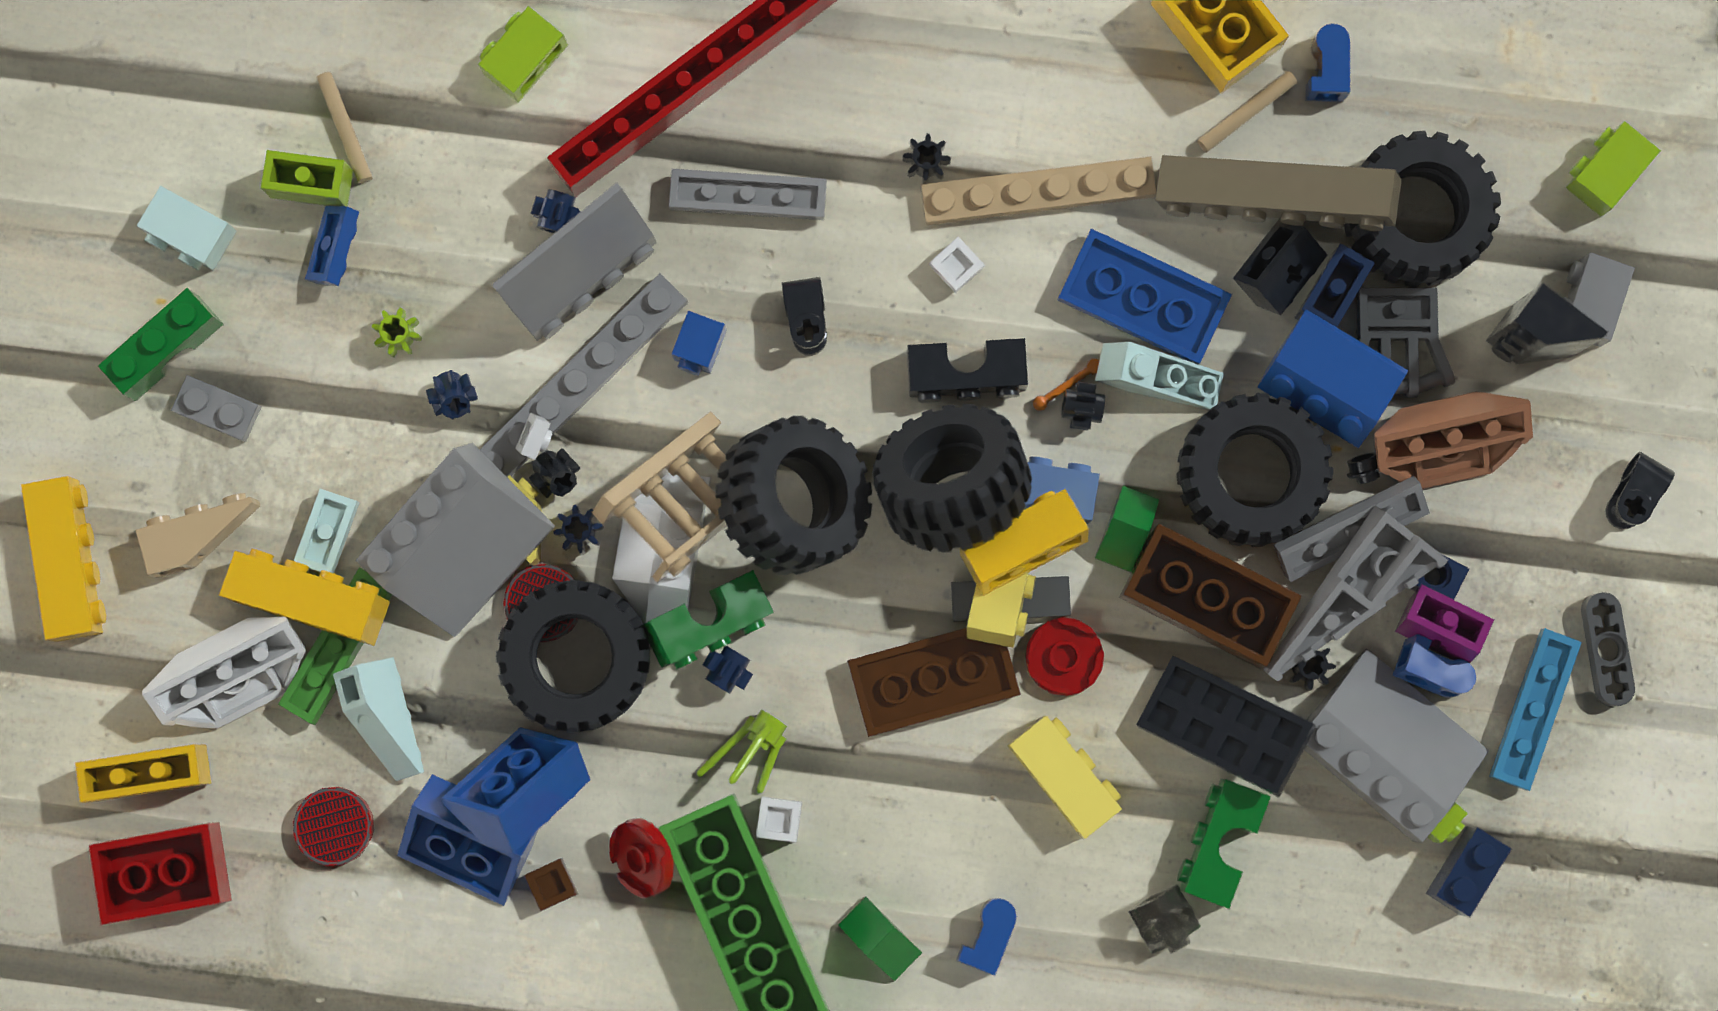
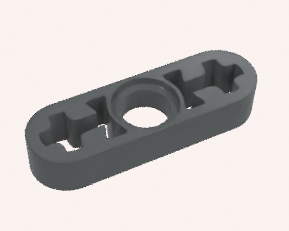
(1615, 619)

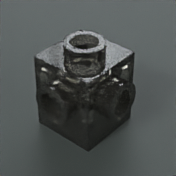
(1165, 920)

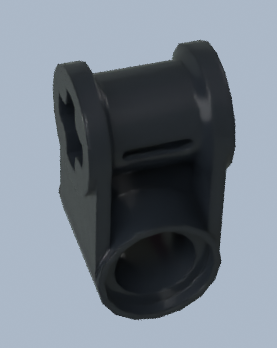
(805, 309)
(1640, 485)

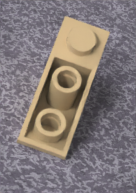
(186, 541)

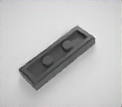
(1049, 598)

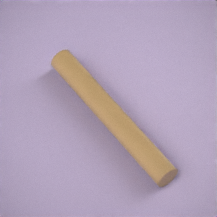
(1247, 111)
(344, 127)

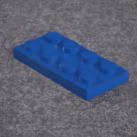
(1144, 297)

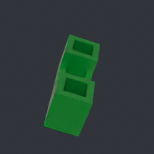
(140, 359)
(738, 606)
(1206, 872)

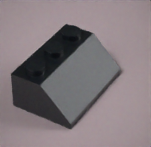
(1543, 329)

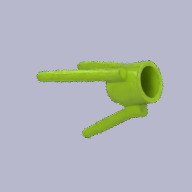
(764, 731)

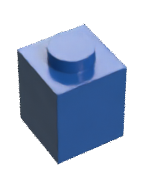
(698, 343)

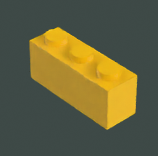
(1032, 540)
(143, 773)

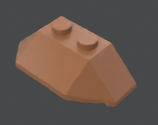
(1453, 438)

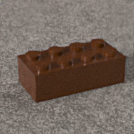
(1210, 596)

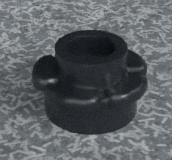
(1363, 468)

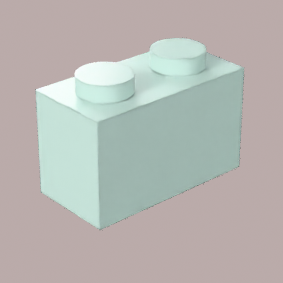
(185, 228)

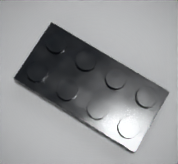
(1226, 726)

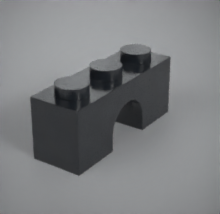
(934, 376)

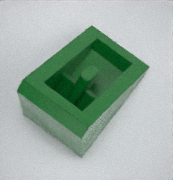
(1127, 529)
(879, 939)

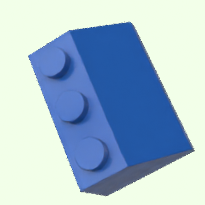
(1332, 378)
(518, 788)
(449, 849)

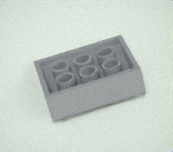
(576, 263)
(456, 540)
(1393, 747)

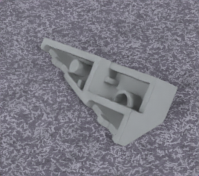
(1370, 571)

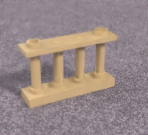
(648, 481)

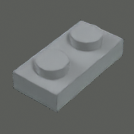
(216, 408)

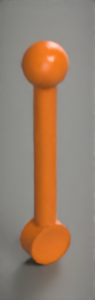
(1041, 402)

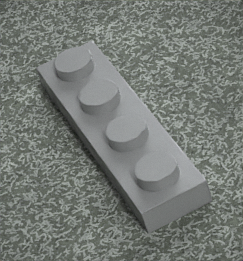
(747, 194)
(1330, 537)

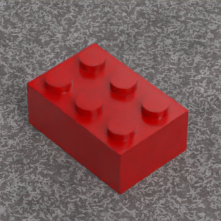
(160, 873)

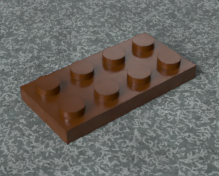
(930, 680)

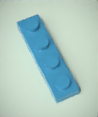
(1535, 709)

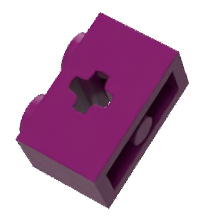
(1451, 626)

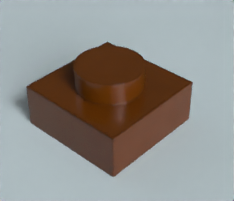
(551, 884)

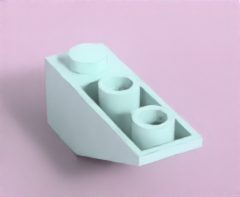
(1158, 375)
(377, 709)

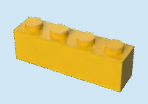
(63, 558)
(305, 597)

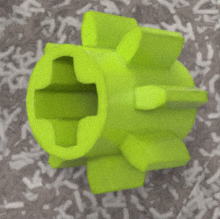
(392, 322)

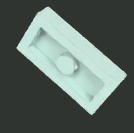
(326, 531)

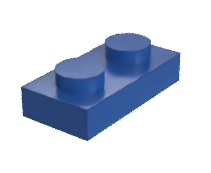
(332, 245)

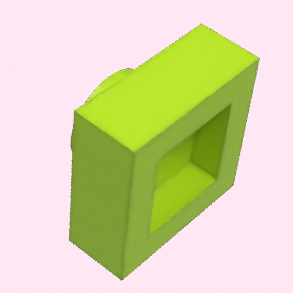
(1449, 826)

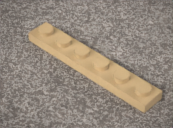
(1038, 190)

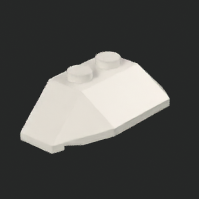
(638, 561)
(227, 674)

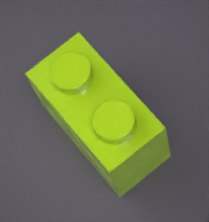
(522, 53)
(1612, 168)
(306, 178)

